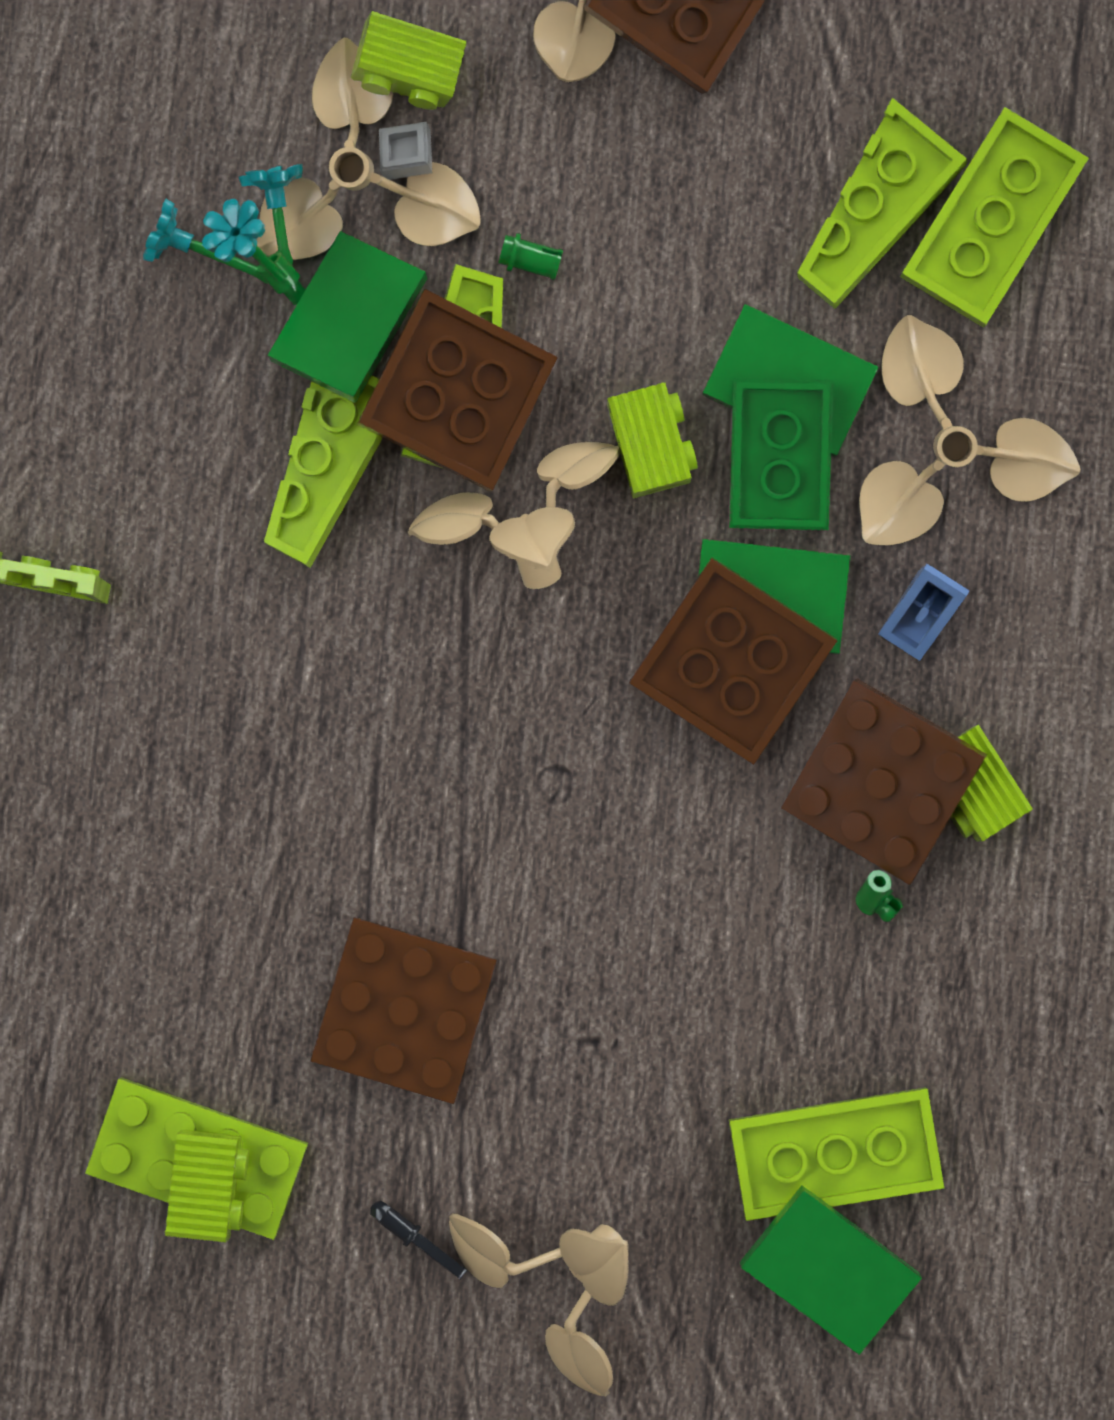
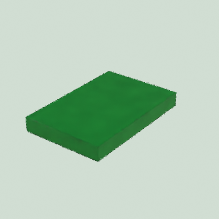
(347, 316)
(775, 350)
(781, 454)
(800, 579)
(830, 1270)

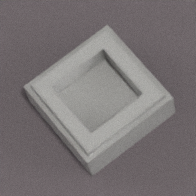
(405, 150)

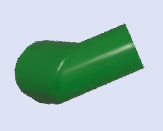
(877, 897)

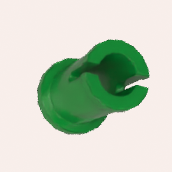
(530, 257)

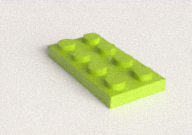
(994, 217)
(139, 1146)
(837, 1151)

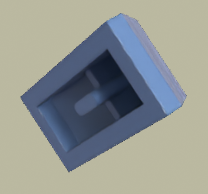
(923, 611)

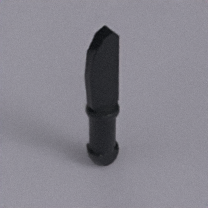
(409, 1234)

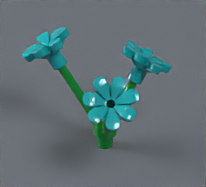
(238, 232)

